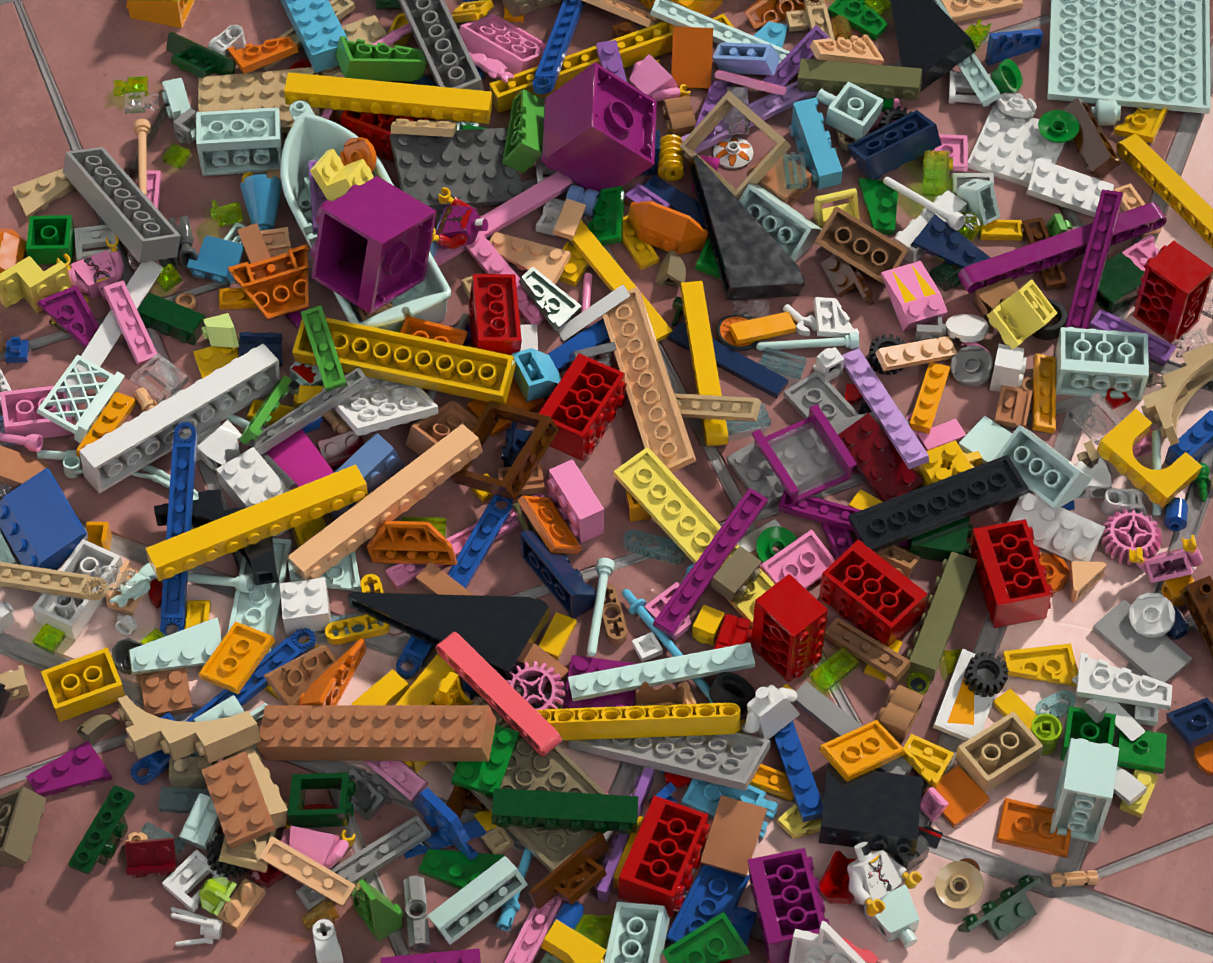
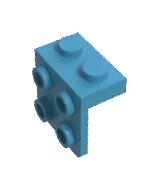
(215, 258)

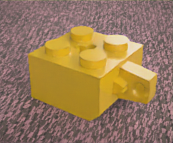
(946, 462)

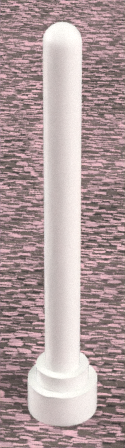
(954, 220)

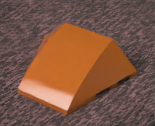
(277, 283)

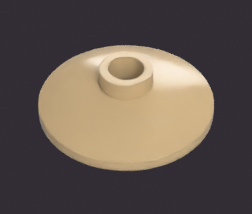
(956, 873)

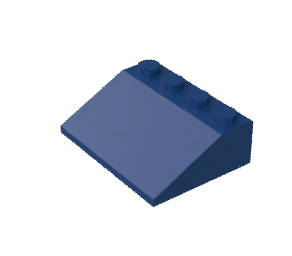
(40, 522)

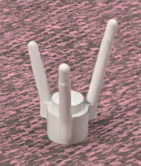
(210, 927)

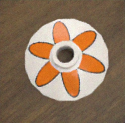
(733, 153)

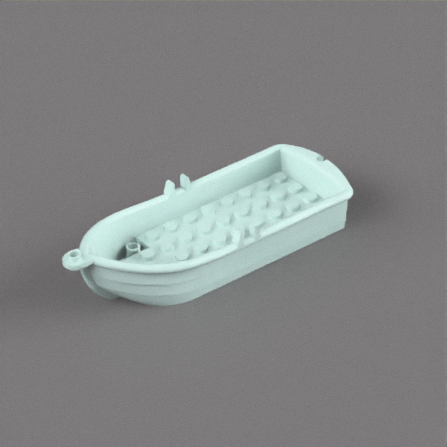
(308, 142)

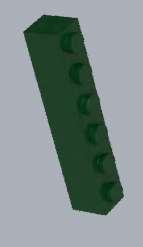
(564, 810)

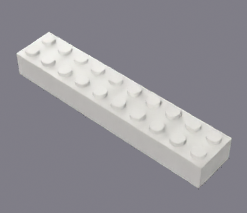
(201, 404)

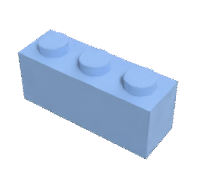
(746, 58)

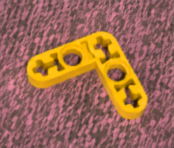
(352, 636)

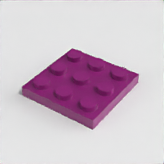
(583, 665)

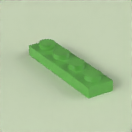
(323, 348)
(269, 405)

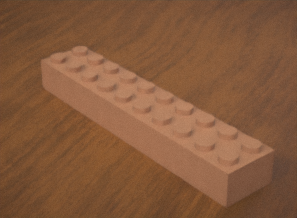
(377, 732)

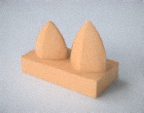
(241, 904)

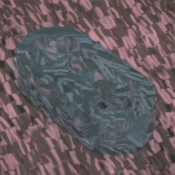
(1053, 703)

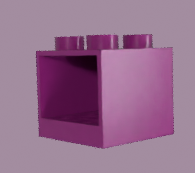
(599, 130)
(372, 243)

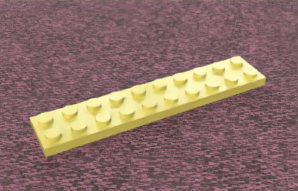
(680, 516)

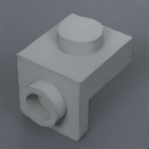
(184, 125)
(927, 332)

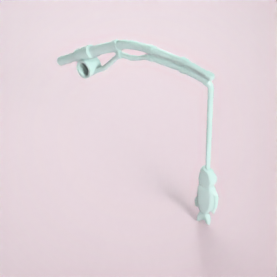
(73, 469)

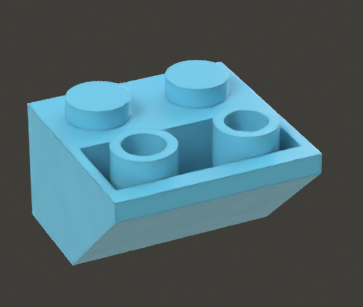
(535, 374)

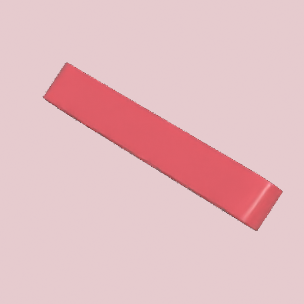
(499, 694)

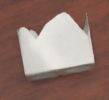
(220, 446)
(1100, 479)

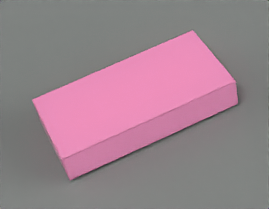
(941, 435)

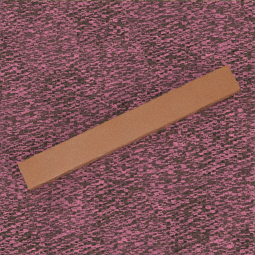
(441, 583)

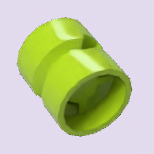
(1047, 730)

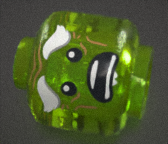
(971, 226)

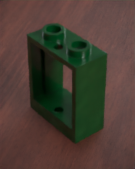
(321, 817)

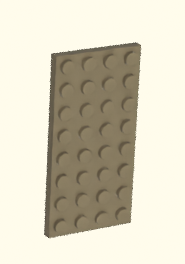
(548, 773)

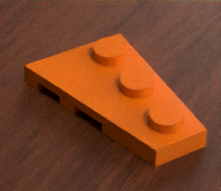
(255, 57)

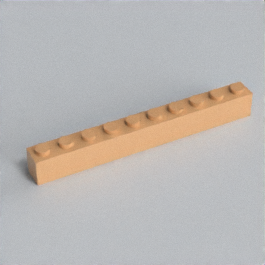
(385, 503)

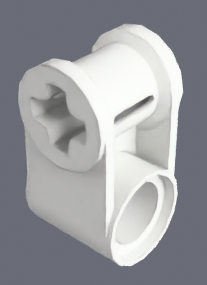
(231, 37)
(1123, 500)
(326, 947)

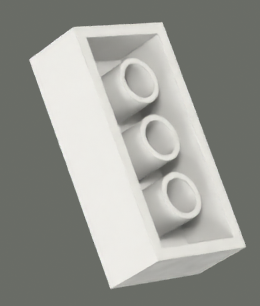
(250, 480)
(72, 613)

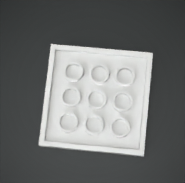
(1010, 147)
(384, 406)

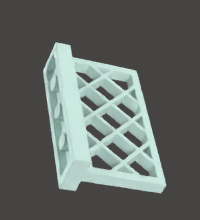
(93, 410)

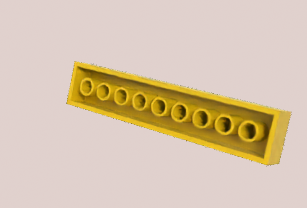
(415, 361)

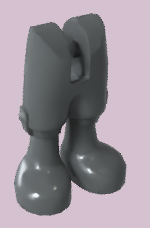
(186, 241)

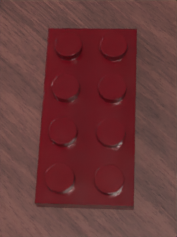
(878, 459)

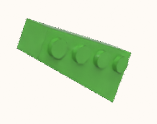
(524, 132)

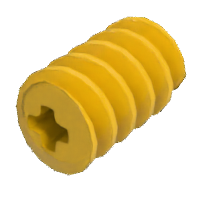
(670, 158)

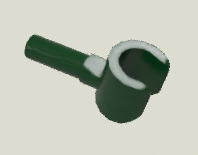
(677, 304)

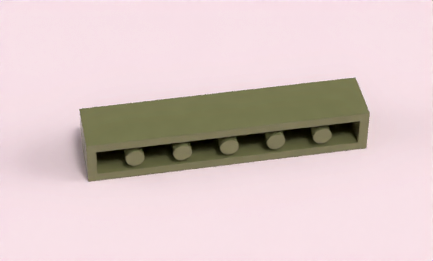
(876, 79)
(942, 614)

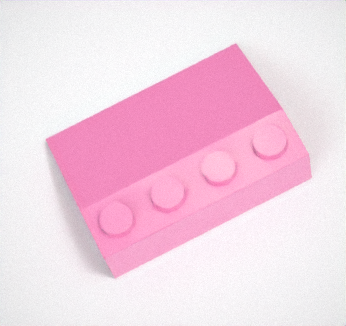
(503, 42)

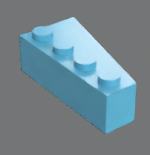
(815, 143)

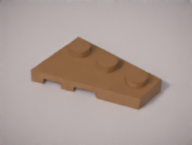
(297, 675)

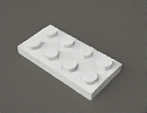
(1066, 187)
(1058, 529)

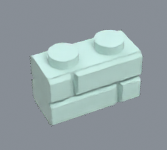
(201, 824)

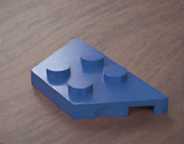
(439, 815)

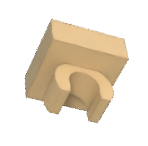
(1090, 455)

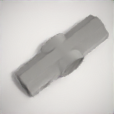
(417, 925)

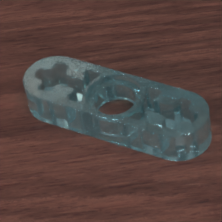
(641, 536)

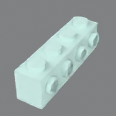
(477, 900)

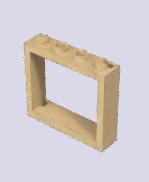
(712, 120)

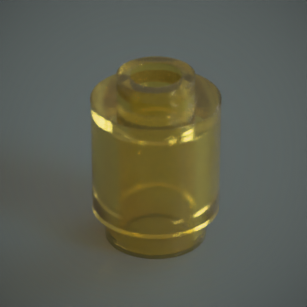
(841, 27)

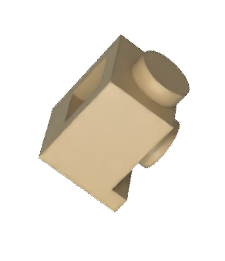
(16, 683)

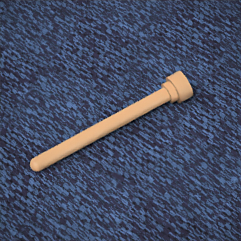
(141, 129)

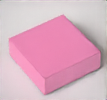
(933, 804)

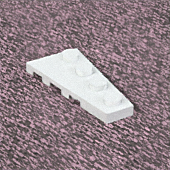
(1109, 683)

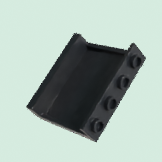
(873, 810)

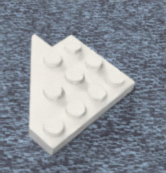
(821, 947)

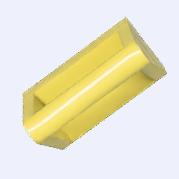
(821, 215)

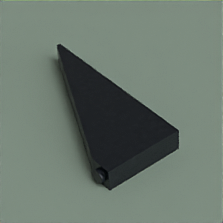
(928, 39)
(744, 252)
(494, 626)

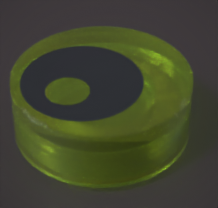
(918, 682)

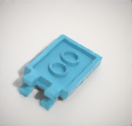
(705, 798)

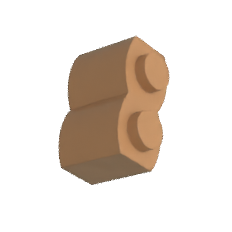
(679, 116)
(901, 711)

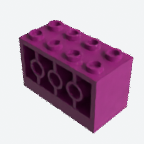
(785, 899)

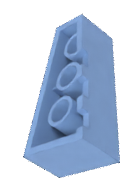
(376, 463)

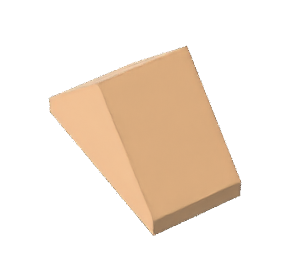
(1083, 577)

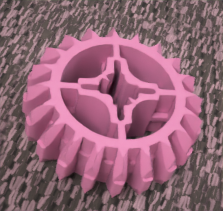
(1142, 530)
(539, 685)

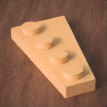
(850, 50)
(529, 254)

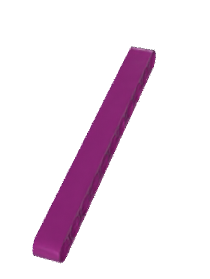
(1057, 249)

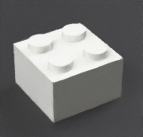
(305, 605)

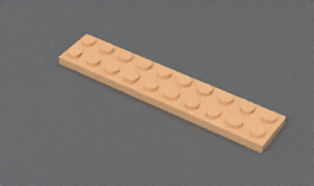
(648, 382)

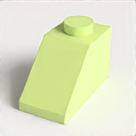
(220, 331)

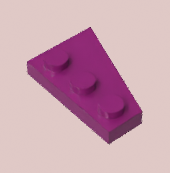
(72, 314)
(71, 769)

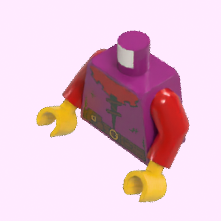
(458, 224)

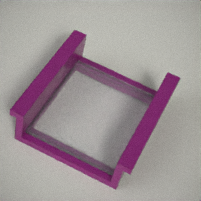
(807, 456)

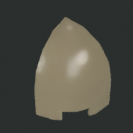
(671, 271)
(96, 727)

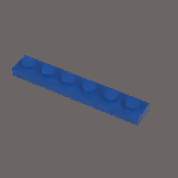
(798, 773)

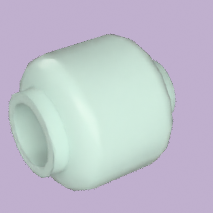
(1107, 112)

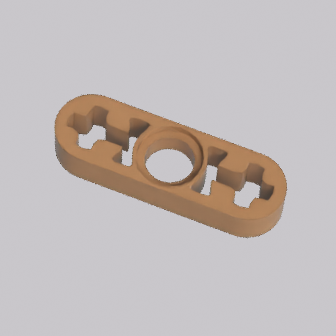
(609, 623)

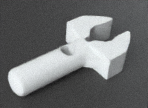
(801, 321)

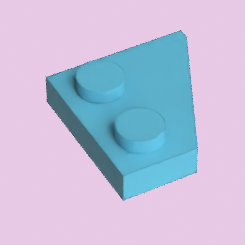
(773, 33)

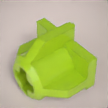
(215, 894)

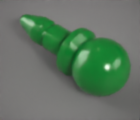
(1202, 481)

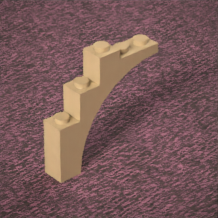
(1180, 385)
(180, 738)

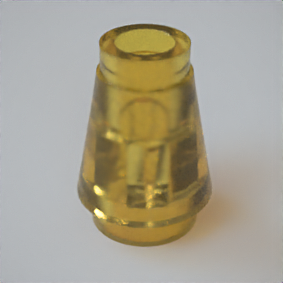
(325, 910)

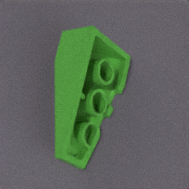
(376, 910)

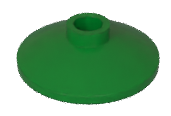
(1058, 126)
(773, 537)

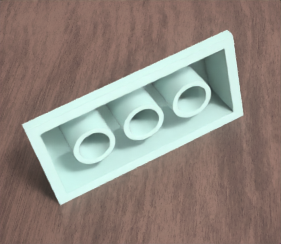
(783, 223)
(1044, 468)
(637, 933)

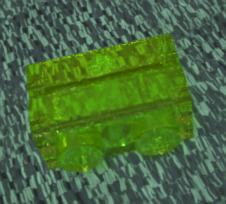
(936, 173)

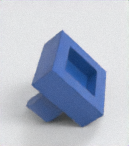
(17, 350)
(666, 792)

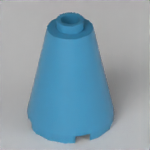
(262, 199)

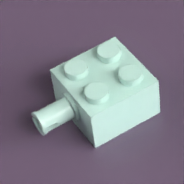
(852, 110)

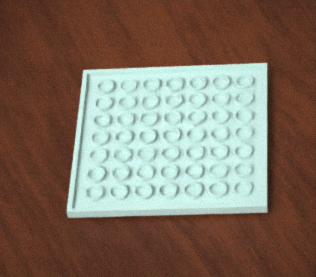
(1131, 53)

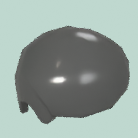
(120, 654)

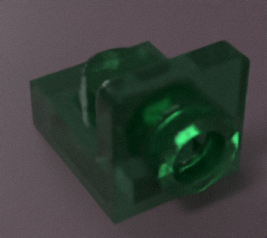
(945, 276)

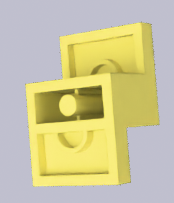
(336, 178)
(32, 283)
(1021, 314)

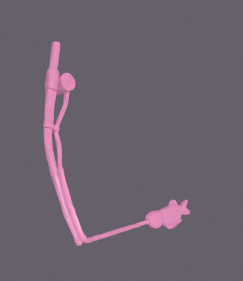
(491, 66)

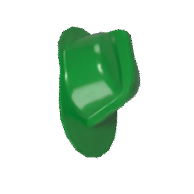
(1007, 77)

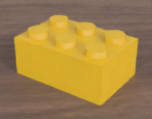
(83, 684)

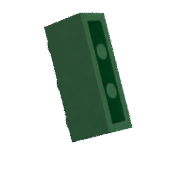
(171, 319)

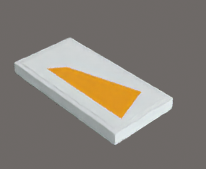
(962, 711)

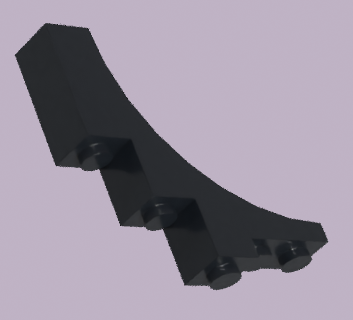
(210, 508)

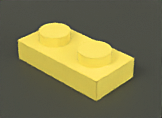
(1138, 807)

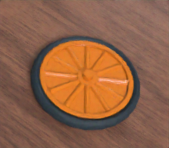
(725, 336)

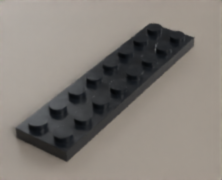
(938, 504)

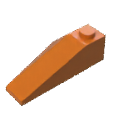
(772, 11)
(334, 681)

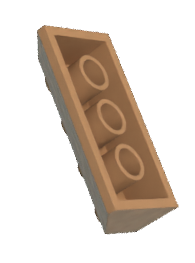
(859, 244)

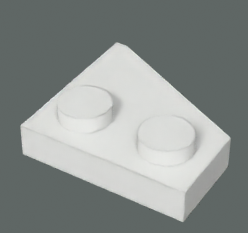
(831, 319)

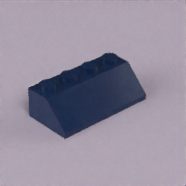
(895, 145)
(557, 575)

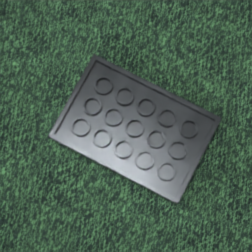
(463, 163)

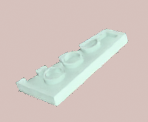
(179, 650)

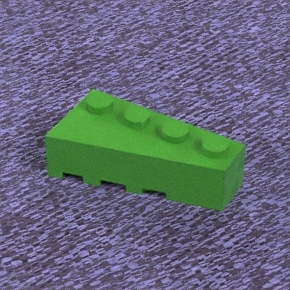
(379, 61)

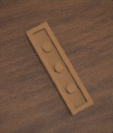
(867, 649)

